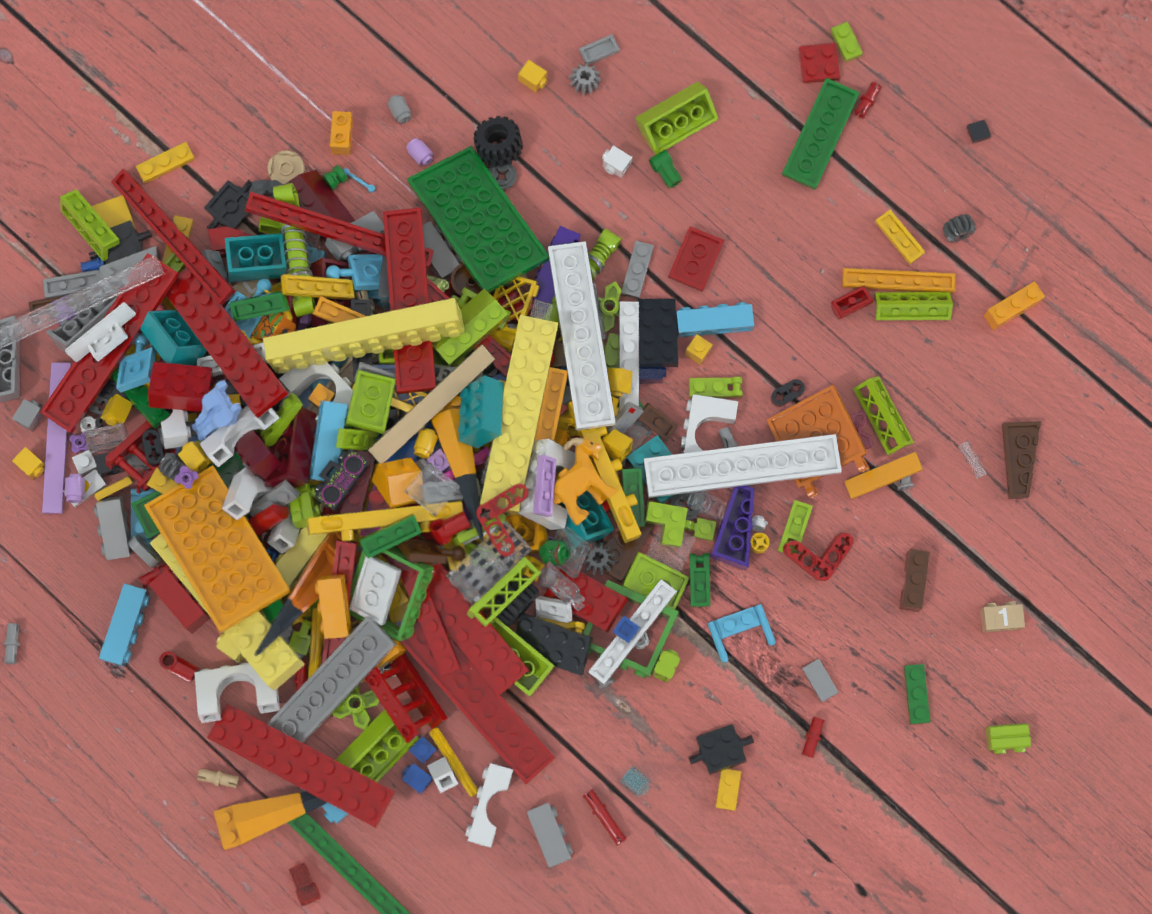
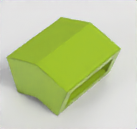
(269, 226)

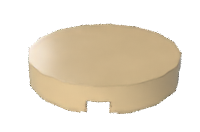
(285, 166)

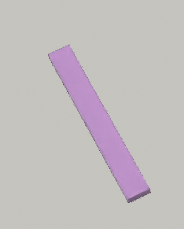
(55, 453)

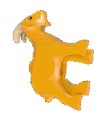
(579, 478)

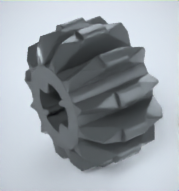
(959, 228)
(171, 465)
(604, 561)

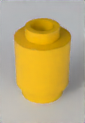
(425, 443)

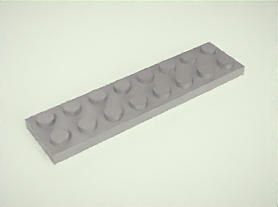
(333, 681)

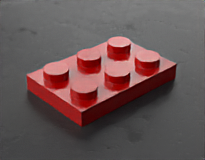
(696, 258)

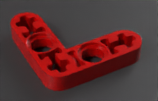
(496, 511)
(823, 561)

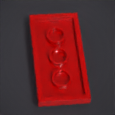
(600, 604)

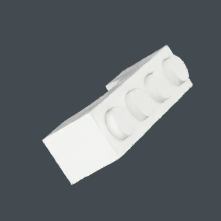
(174, 429)
(221, 443)
(496, 780)

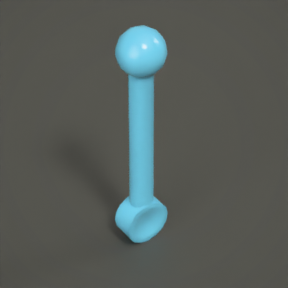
(371, 188)

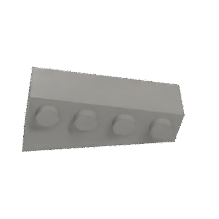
(79, 325)
(9, 369)

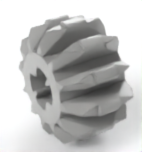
(585, 85)

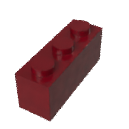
(256, 454)

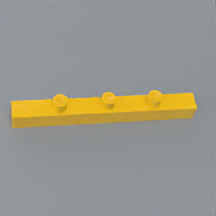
(606, 470)
(375, 519)

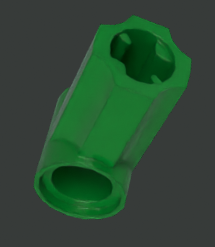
(663, 164)

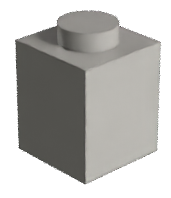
(28, 414)

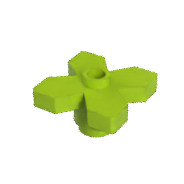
(612, 297)
(360, 715)

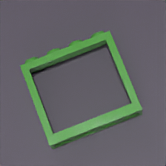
(417, 597)
(638, 599)

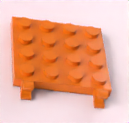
(820, 416)

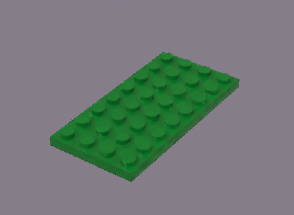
(478, 219)

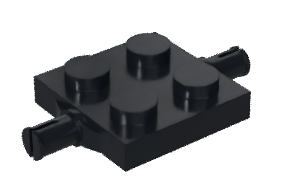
(229, 205)
(129, 242)
(721, 749)

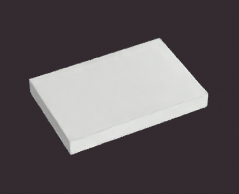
(375, 589)

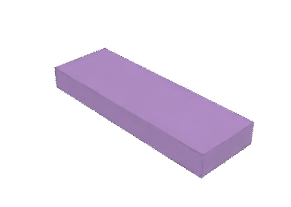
(544, 486)

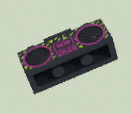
(339, 486)

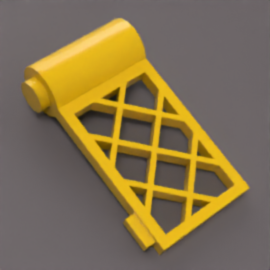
(507, 335)

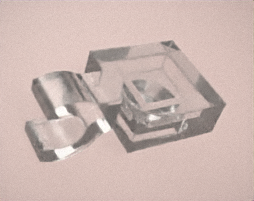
(566, 591)

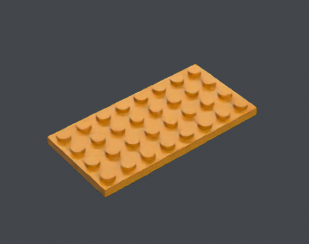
(217, 551)

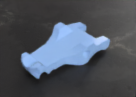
(216, 412)

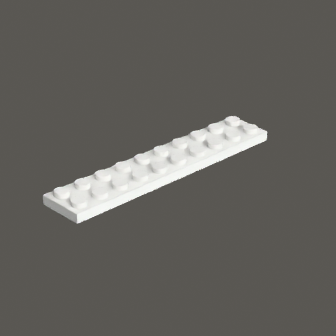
(581, 336)
(742, 465)

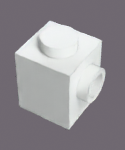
(616, 161)
(442, 774)

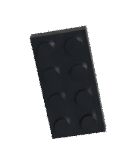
(658, 333)
(558, 644)

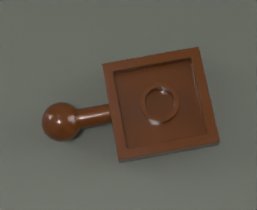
(428, 551)

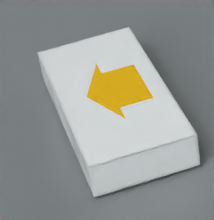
(93, 484)

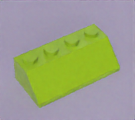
(677, 117)
(480, 318)
(536, 663)
(376, 748)

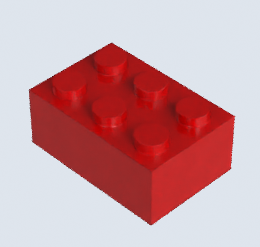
(179, 386)
(179, 601)

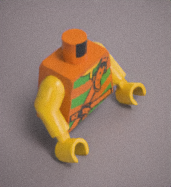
(272, 325)

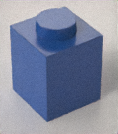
(416, 778)

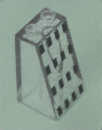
(485, 566)

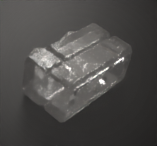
(105, 437)

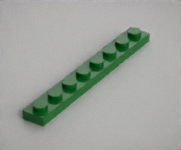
(346, 865)

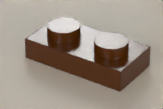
(657, 421)

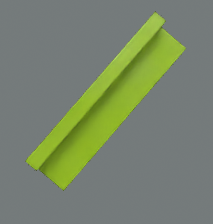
(88, 223)
(913, 307)
(888, 411)
(497, 590)

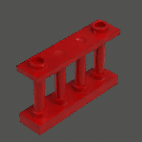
(130, 445)
(417, 690)

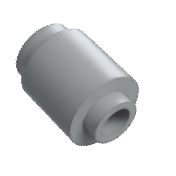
(399, 109)

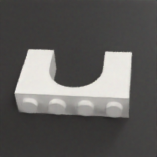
(300, 379)
(703, 410)
(565, 459)
(239, 499)
(212, 682)

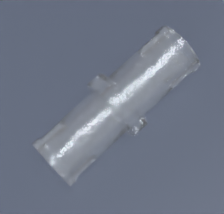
(972, 459)

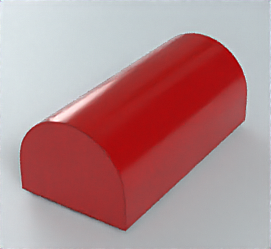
(851, 302)
(268, 518)

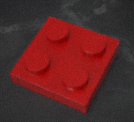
(819, 63)

